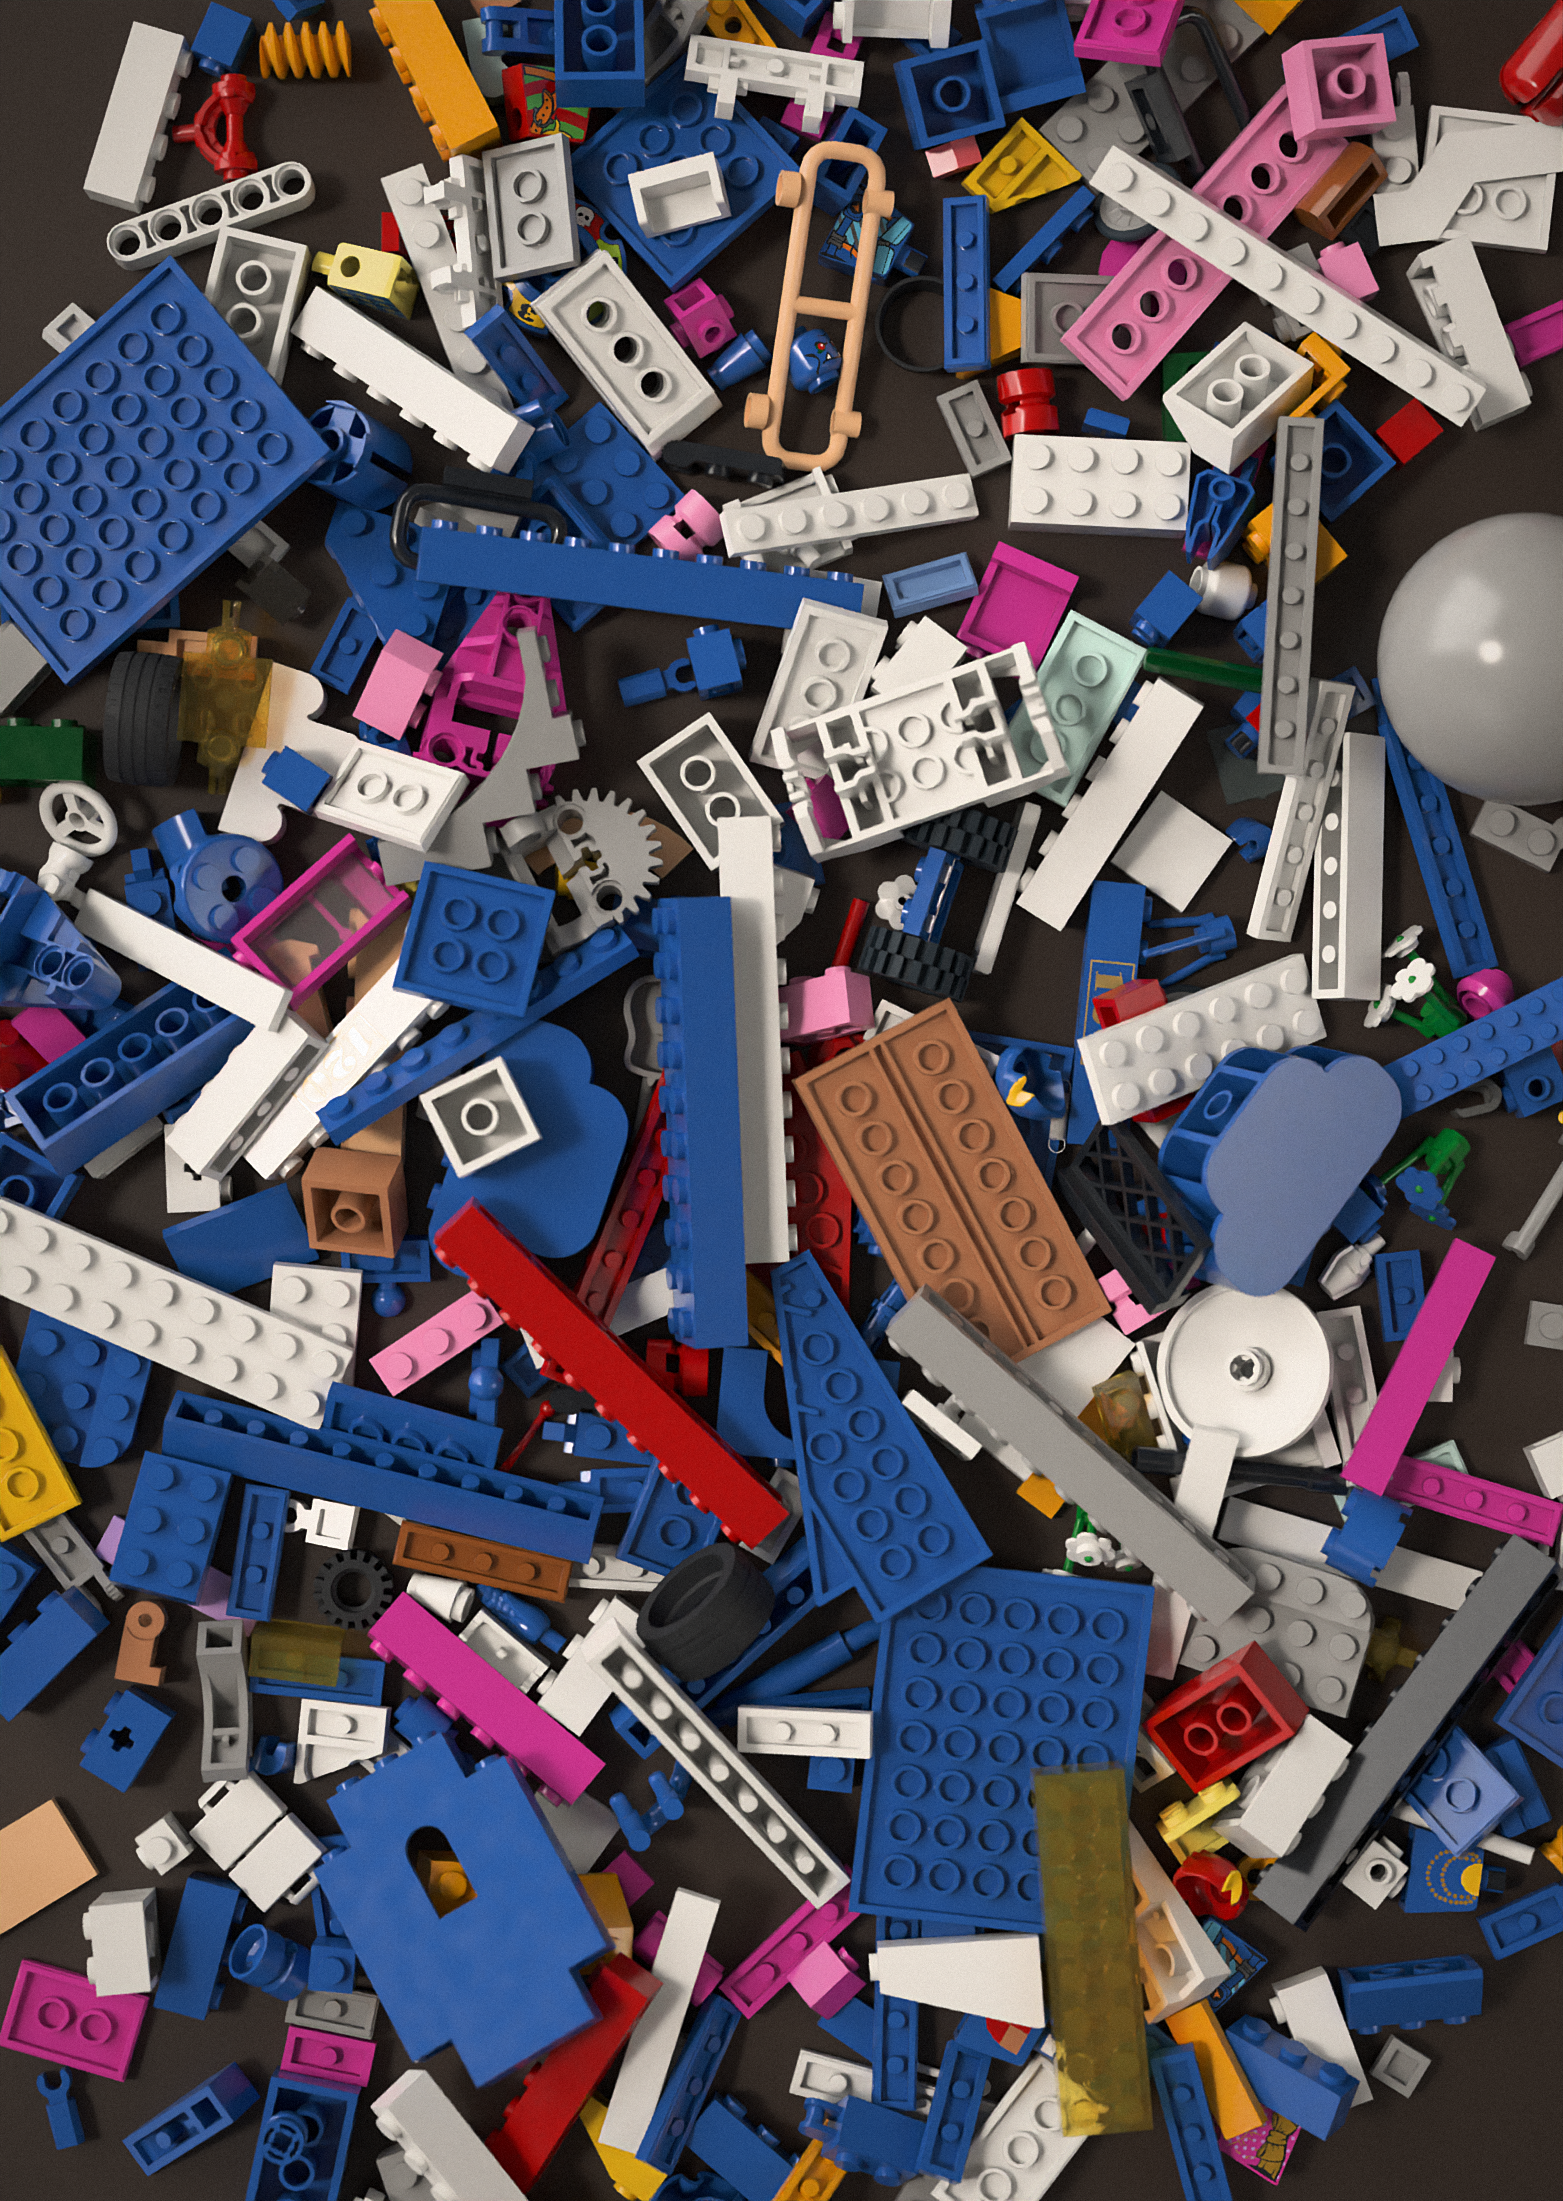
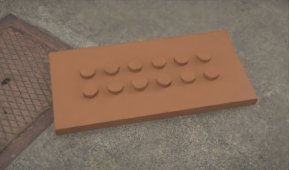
(951, 1182)

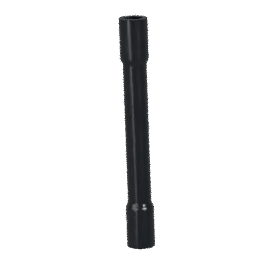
(1310, 1478)

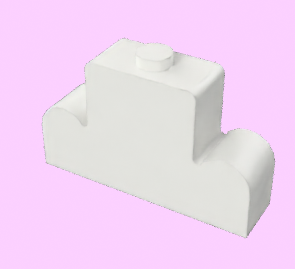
(294, 703)

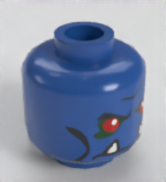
(813, 360)

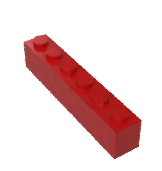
(571, 2073)

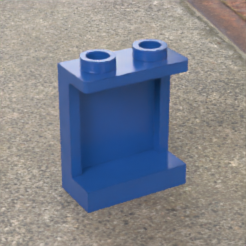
(1030, 51)

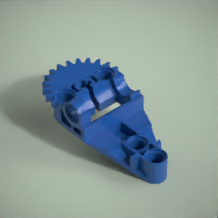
(45, 955)

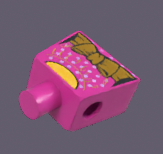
(1264, 2147)

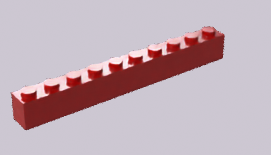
(611, 1373)

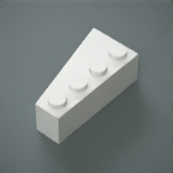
(1469, 327)

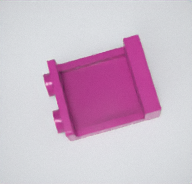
(1016, 603)

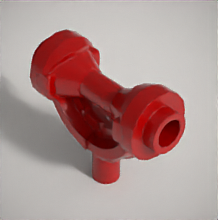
(229, 98)

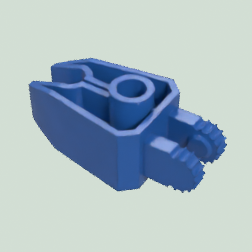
(1220, 510)

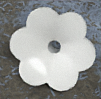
(889, 894)

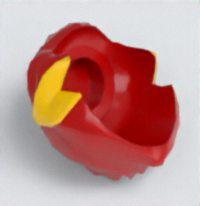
(1211, 1885)

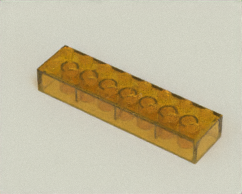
(1091, 1948)

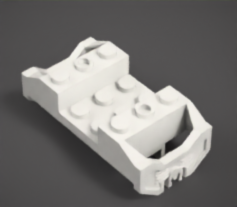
(919, 753)

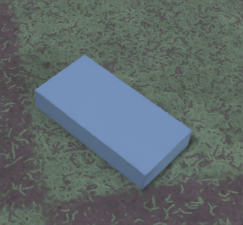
(930, 585)

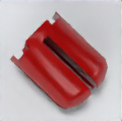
(1536, 71)

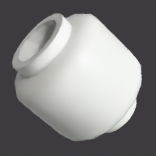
(1224, 590)

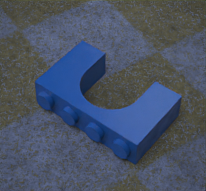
(742, 1408)

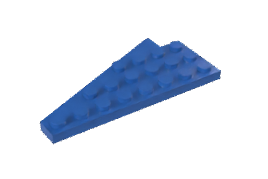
(866, 1479)

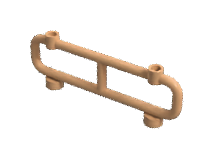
(797, 192)

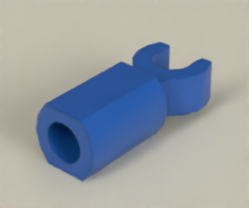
(654, 684)
(62, 2110)

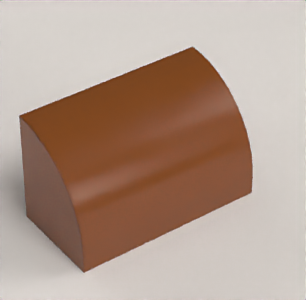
(1341, 190)

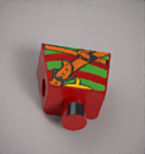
(532, 106)

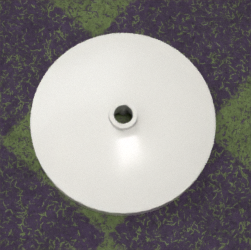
(1206, 1360)

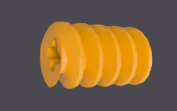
(305, 50)

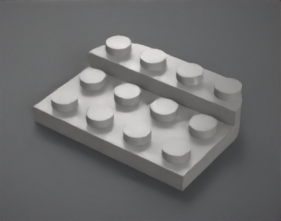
(1303, 1620)

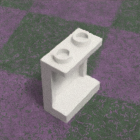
(894, 19)
(808, 486)

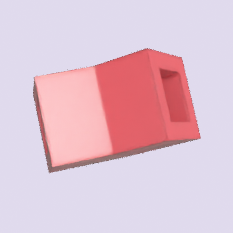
(954, 157)

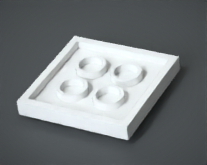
(1500, 211)

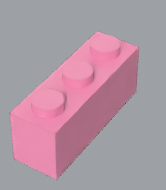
(436, 1341)

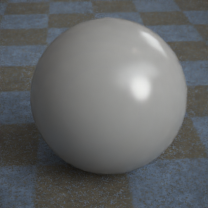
(1479, 659)

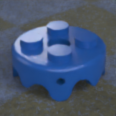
(199, 881)

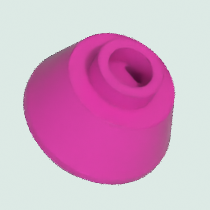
(1484, 992)

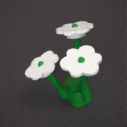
(1439, 1012)

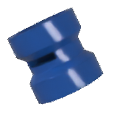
(288, 2130)

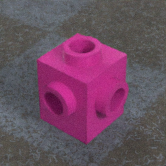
(700, 318)

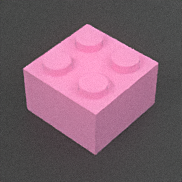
(1338, 87)

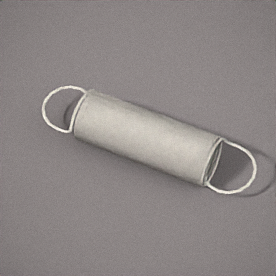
(1058, 1126)

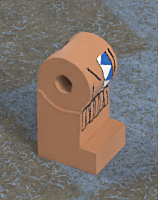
(140, 1643)

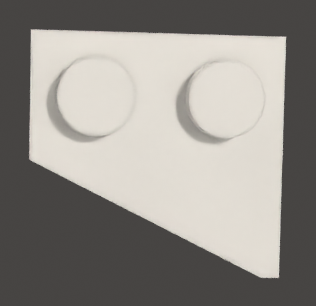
(338, 1736)

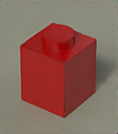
(1407, 433)

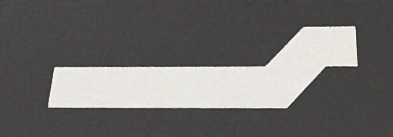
(1453, 169)

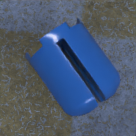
(358, 447)

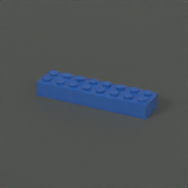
(1479, 1049)

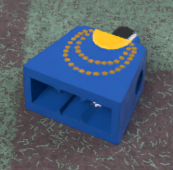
(1442, 1881)

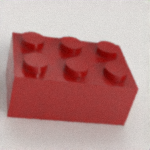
(1225, 1717)

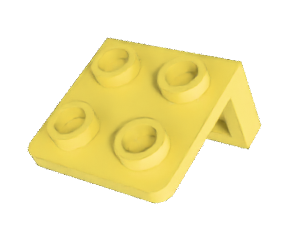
(1188, 1825)

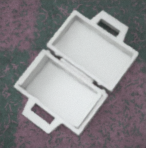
(274, 1854)

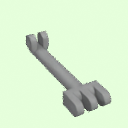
(1523, 1241)

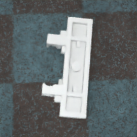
(810, 78)
(466, 204)

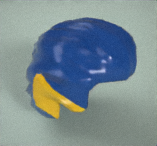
(1029, 1084)

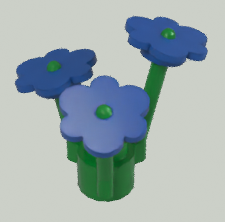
(1420, 1187)

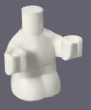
(62, 873)

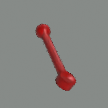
(545, 1411)

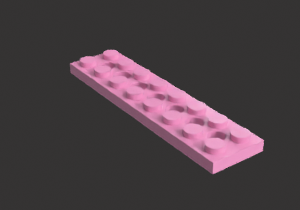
(1148, 269)

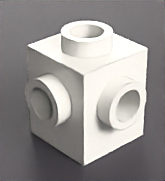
(1383, 1882)

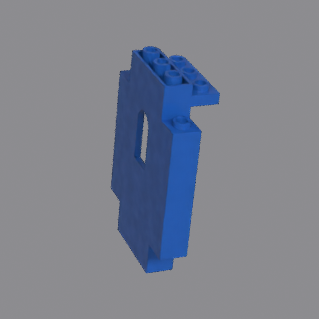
(496, 1970)

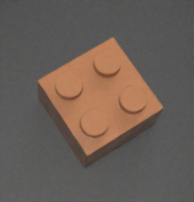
(355, 1202)

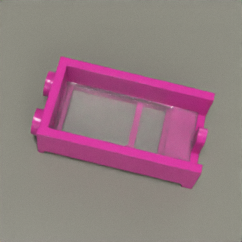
(320, 921)

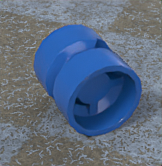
(270, 1962)

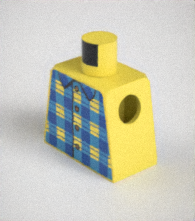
(369, 278)

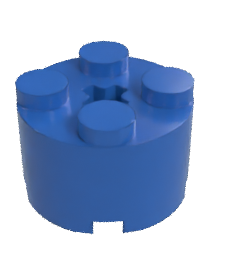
(1366, 1535)

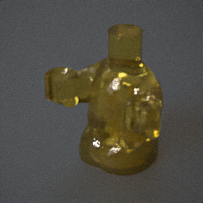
(1387, 1651)

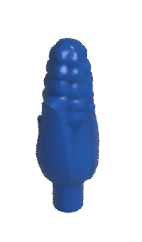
(520, 1617)

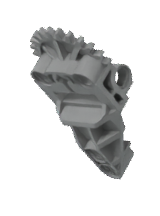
(608, 837)

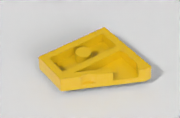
(1019, 169)

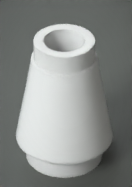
(442, 1596)

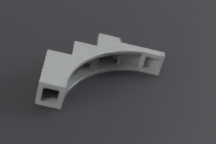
(509, 788)

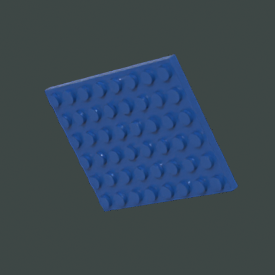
(138, 468)
(965, 1700)

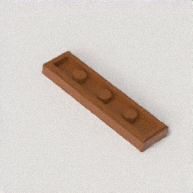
(482, 1561)

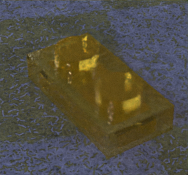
(1124, 1414)

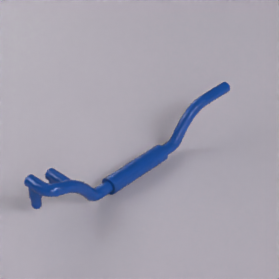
(777, 1681)

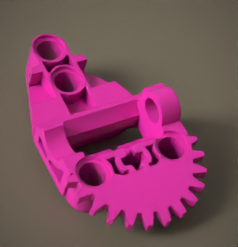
(488, 677)

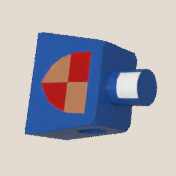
(1004, 2039)

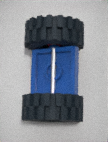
(917, 958)

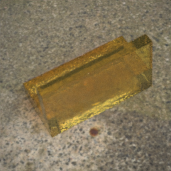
(297, 1652)

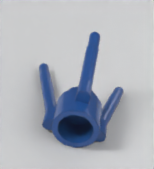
(1212, 936)

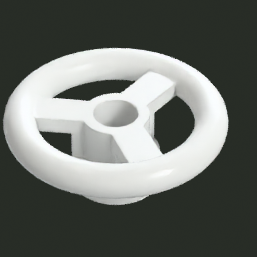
(84, 813)

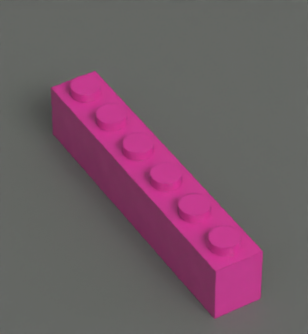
(484, 1699)

